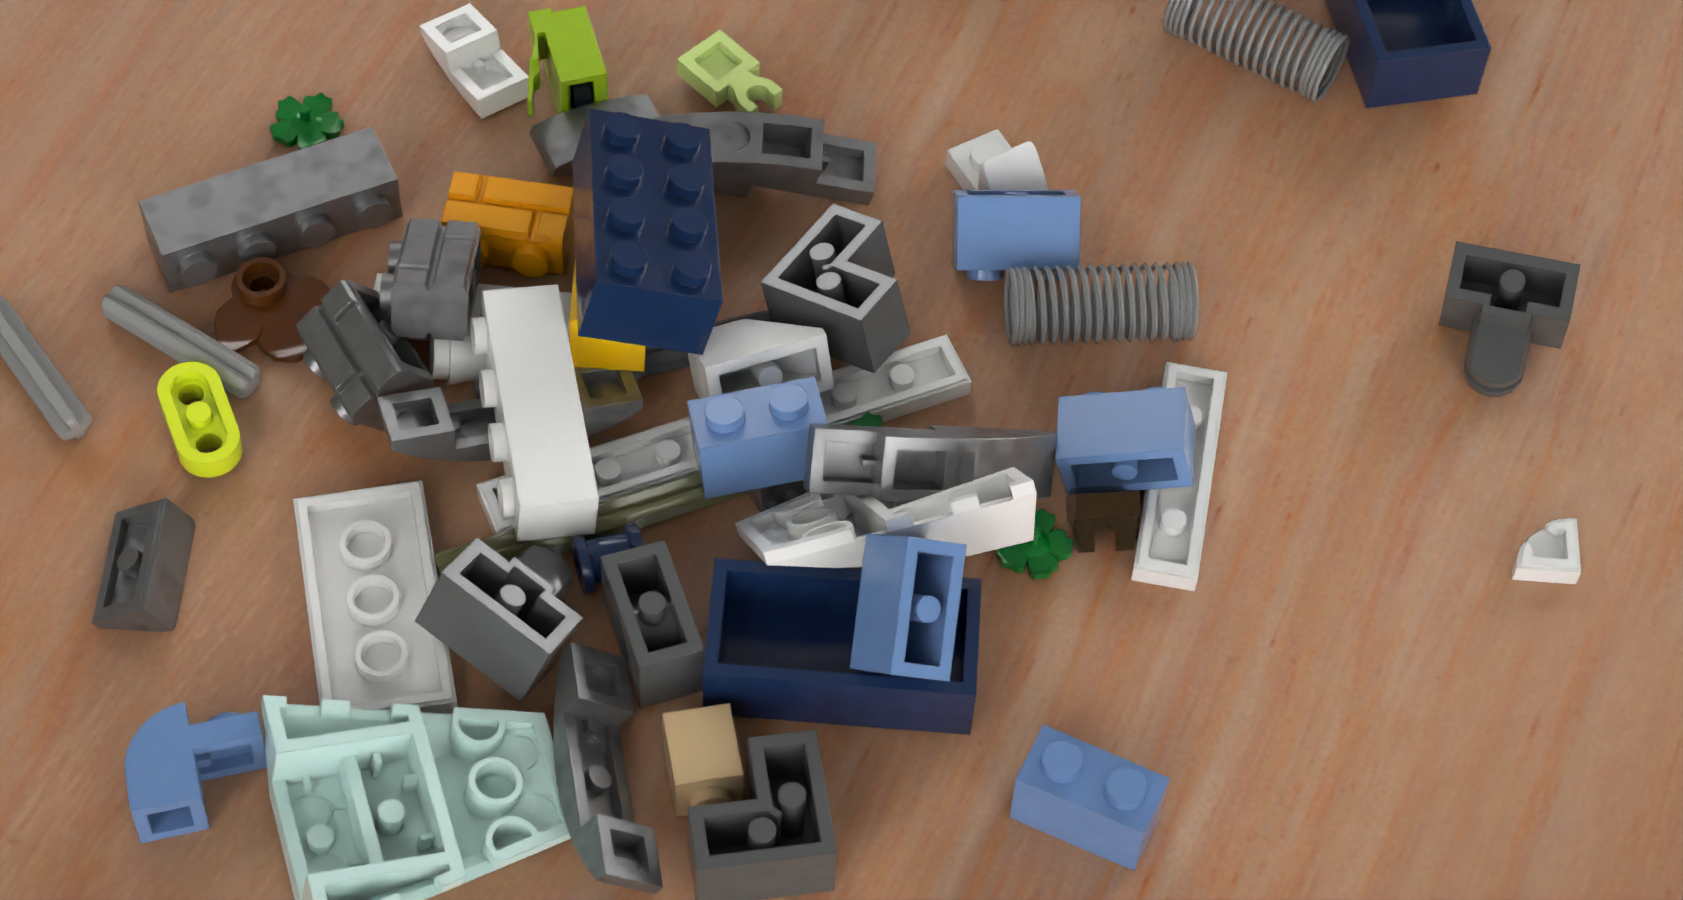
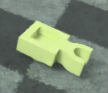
(726, 72)

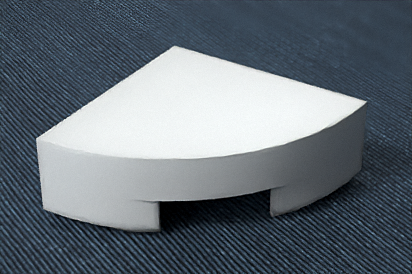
(1550, 554)

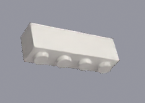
(537, 413)

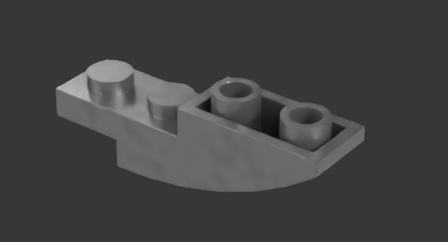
(784, 155)
(921, 462)

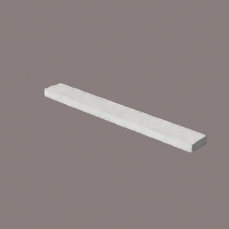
(902, 385)

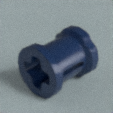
(588, 552)

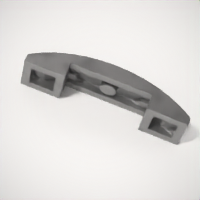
(428, 428)
(591, 770)

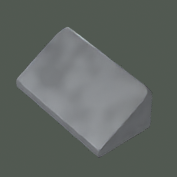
(145, 568)

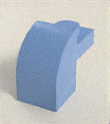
(173, 758)

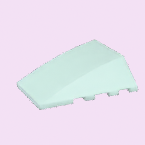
(406, 796)

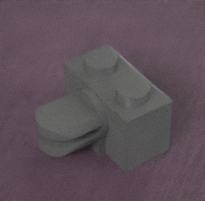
(1506, 306)
(503, 613)

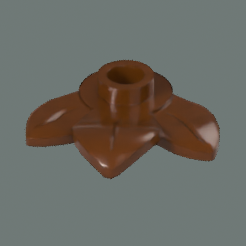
(270, 315)

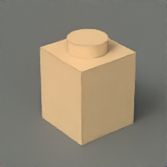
(702, 757)

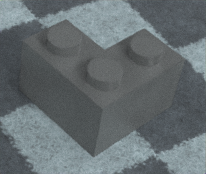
(844, 284)
(777, 839)

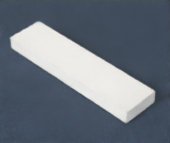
(1176, 518)

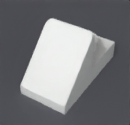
(994, 165)

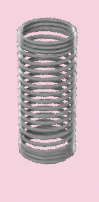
(1316, 70)
(1100, 312)

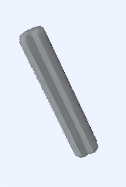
(180, 339)
(40, 377)

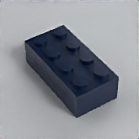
(1412, 48)
(645, 232)
(785, 649)

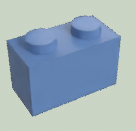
(1014, 230)
(754, 435)
(1125, 441)
(908, 606)
(1088, 797)

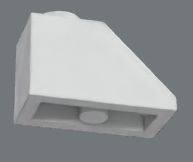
(760, 354)

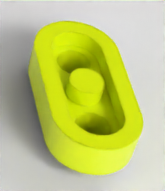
(202, 423)

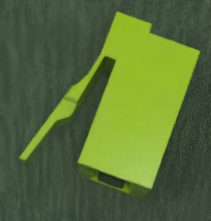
(569, 57)

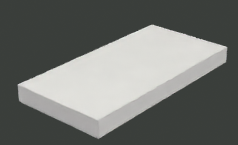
(364, 585)

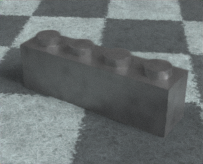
(271, 208)

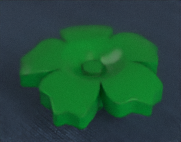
(306, 122)
(1042, 553)

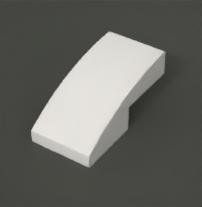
(473, 60)

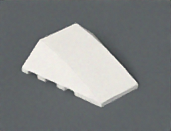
(979, 513)

